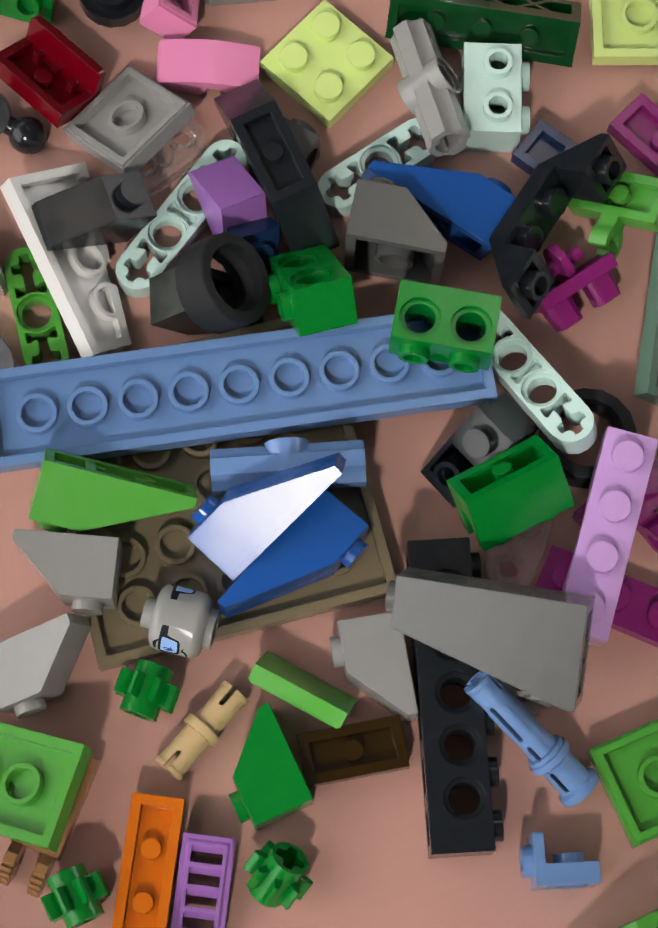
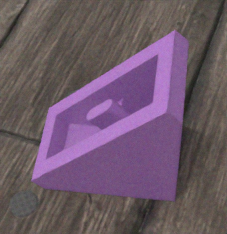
(228, 194)

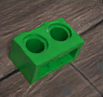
(312, 290)
(446, 312)

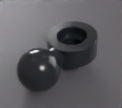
(25, 133)

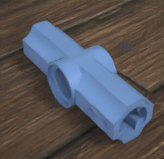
(241, 465)

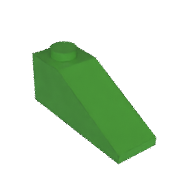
(96, 494)

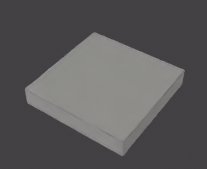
(129, 121)

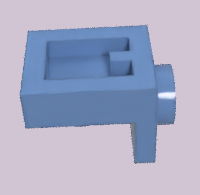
(566, 872)

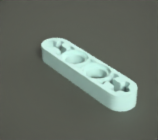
(174, 214)
(539, 372)

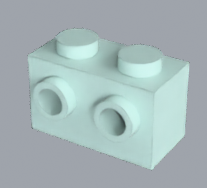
(492, 95)

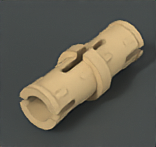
(201, 730)

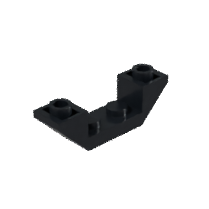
(278, 166)
(580, 173)

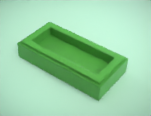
(302, 690)

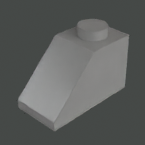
(76, 567)
(376, 662)
(39, 663)

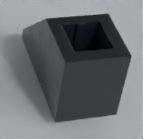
(482, 435)

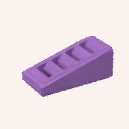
(205, 844)

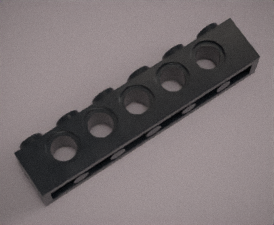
(447, 831)

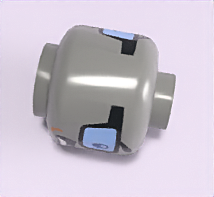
(180, 621)

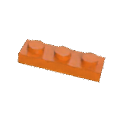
(149, 862)

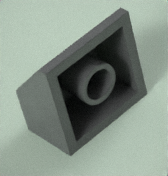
(392, 235)

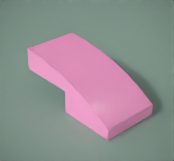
(206, 64)

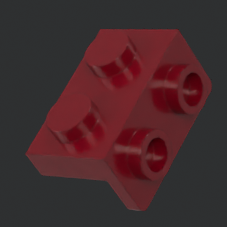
(51, 72)

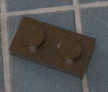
(353, 751)

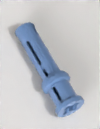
(546, 752)

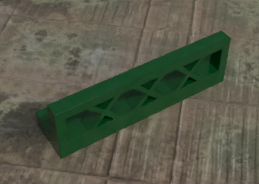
(542, 26)

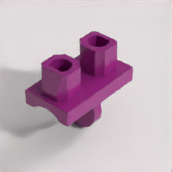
(592, 277)

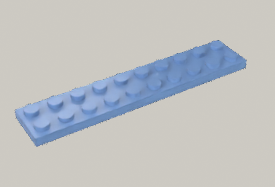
(223, 392)

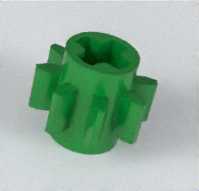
(147, 690)
(278, 874)
(75, 896)

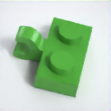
(629, 204)

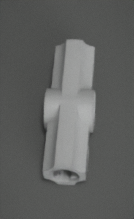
(429, 88)

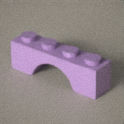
(610, 523)

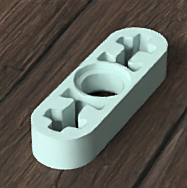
(343, 174)

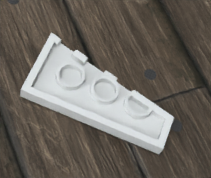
(73, 275)

